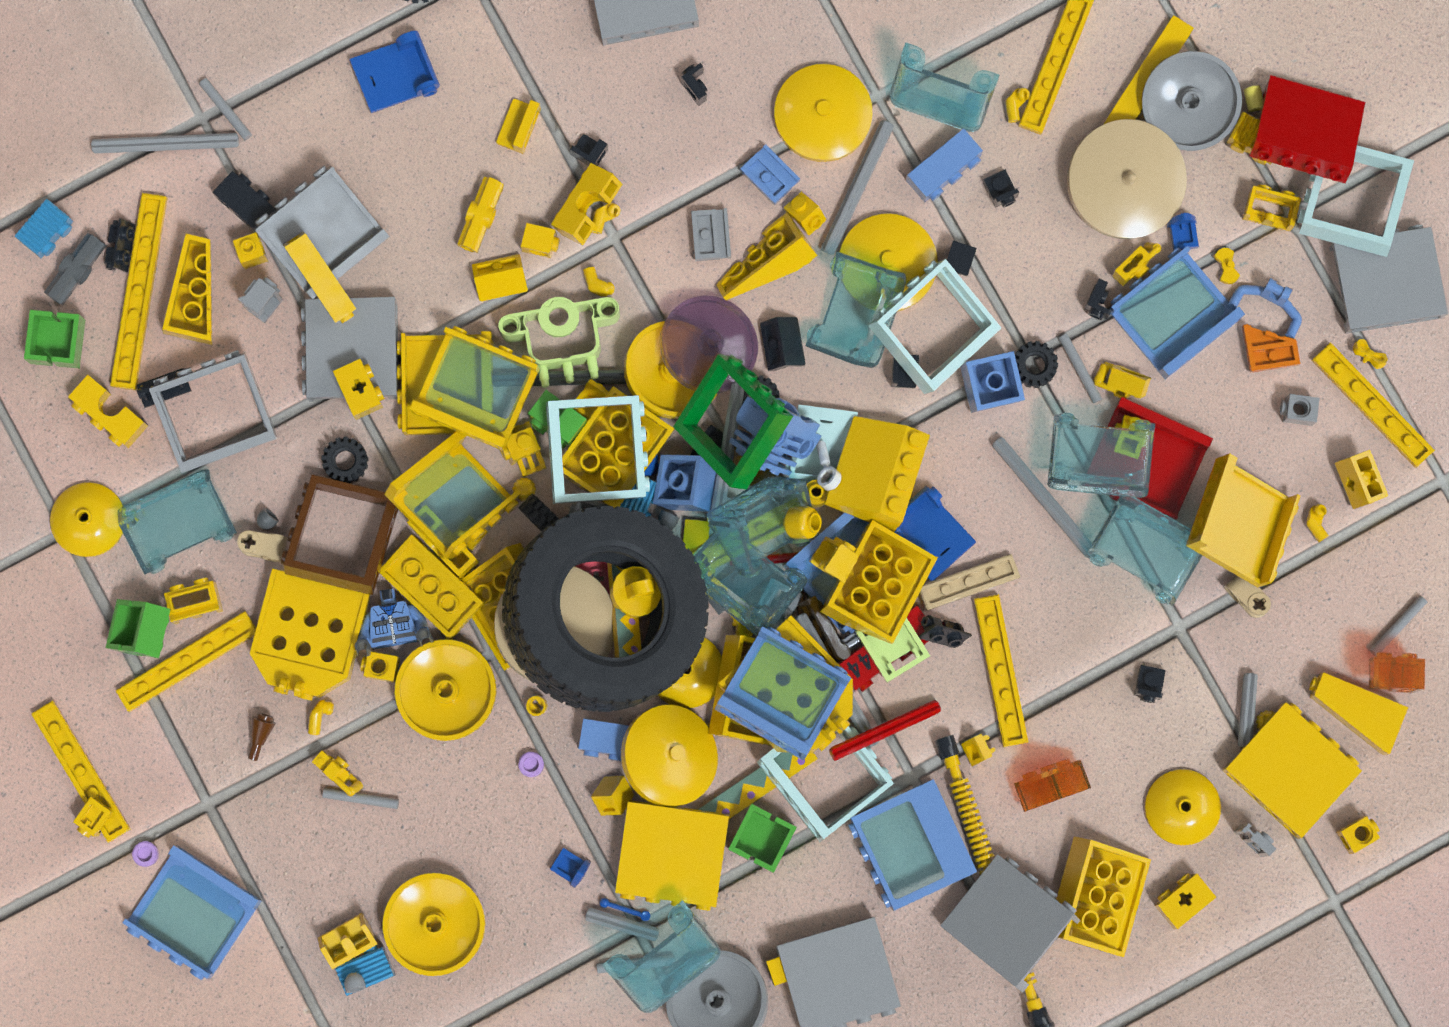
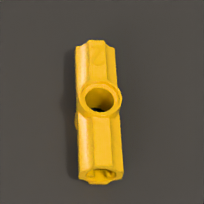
(480, 214)

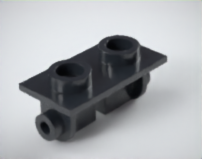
(122, 234)
(145, 395)
(943, 632)

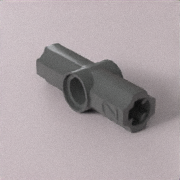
(75, 269)

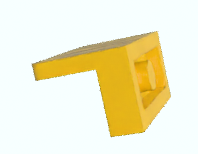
(518, 125)
(499, 277)

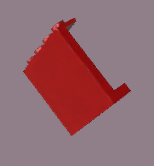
(1308, 129)
(1174, 457)

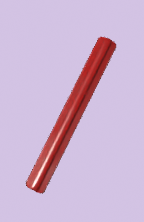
(884, 730)

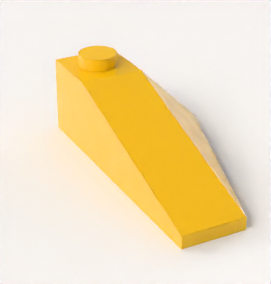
(775, 256)

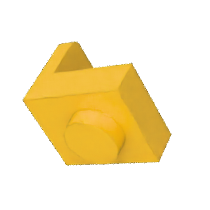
(805, 213)
(591, 390)
(520, 446)

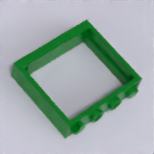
(763, 443)

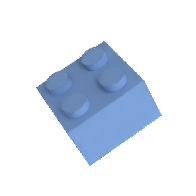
(992, 382)
(684, 483)

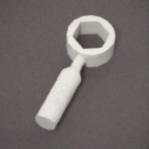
(828, 470)

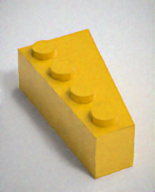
(191, 295)

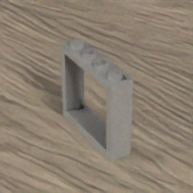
(186, 375)

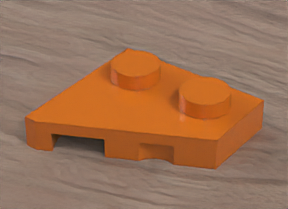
(1268, 350)

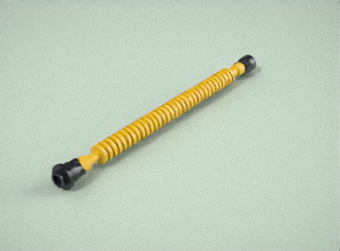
(949, 753)

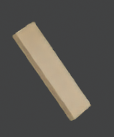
(969, 582)

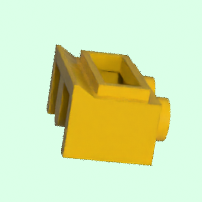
(1265, 194)
(835, 558)
(196, 610)
(347, 941)

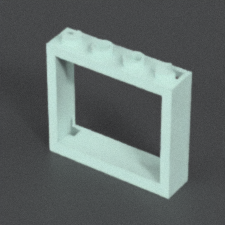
(1352, 237)
(967, 299)
(555, 449)
(801, 806)

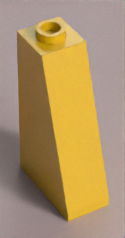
(320, 277)
(1362, 711)

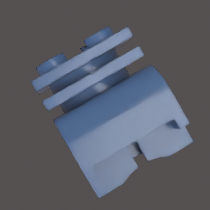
(797, 439)

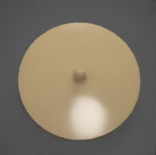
(1126, 179)
(585, 611)

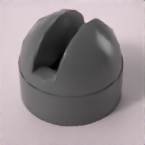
(266, 519)
(668, 519)

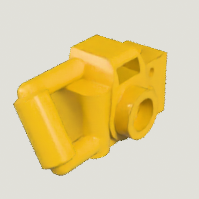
(1136, 263)
(1122, 381)
(337, 771)

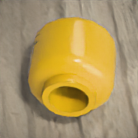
(802, 522)

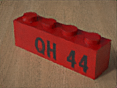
(862, 668)

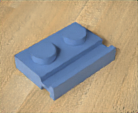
(770, 174)

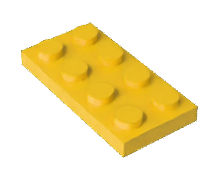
(431, 587)

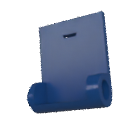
(398, 71)
(934, 530)

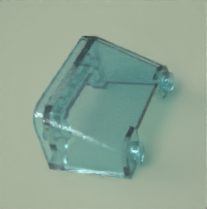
(940, 96)
(858, 294)
(1100, 457)
(175, 520)
(752, 521)
(1146, 546)
(751, 600)
(669, 964)

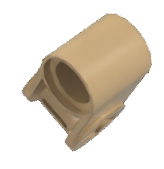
(267, 546)
(1245, 593)

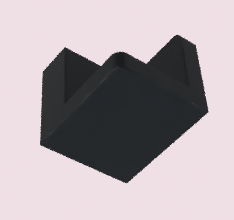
(589, 150)
(961, 257)
(900, 378)

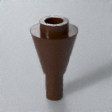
(260, 731)

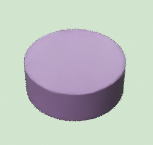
(531, 764)
(145, 854)

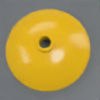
(96, 534)
(700, 684)
(1165, 812)

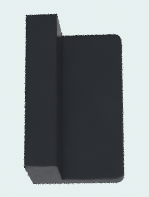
(782, 343)

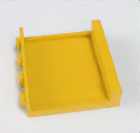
(416, 361)
(1242, 523)
(1293, 770)
(671, 854)

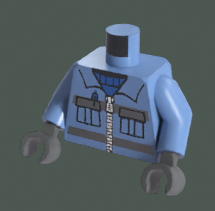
(392, 625)

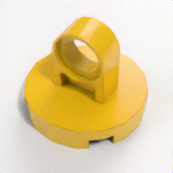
(635, 592)

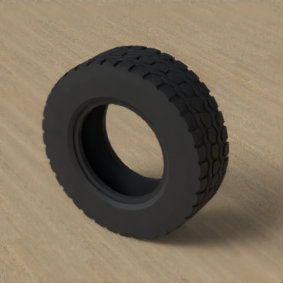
(546, 646)

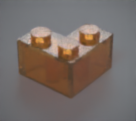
(1397, 673)
(1051, 784)

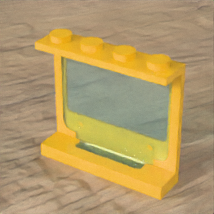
(476, 388)
(450, 497)

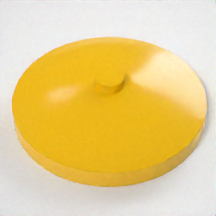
(823, 112)
(895, 244)
(650, 378)
(445, 690)
(669, 756)
(434, 924)

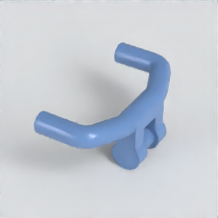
(1274, 293)

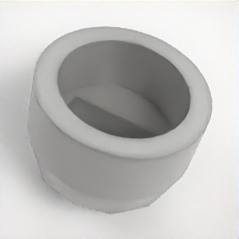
(354, 982)

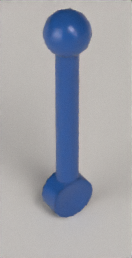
(645, 915)

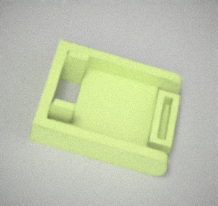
(884, 653)

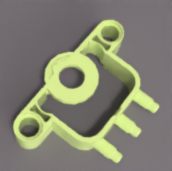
(573, 309)

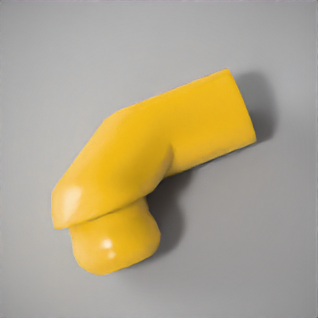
(1014, 102)
(603, 215)
(596, 285)
(1314, 521)
(316, 715)

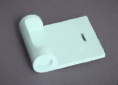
(834, 430)

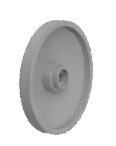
(1192, 99)
(722, 996)

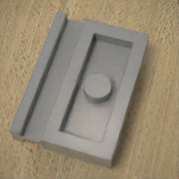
(711, 234)
(1259, 842)

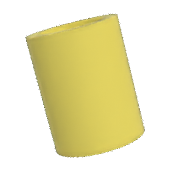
(1253, 98)

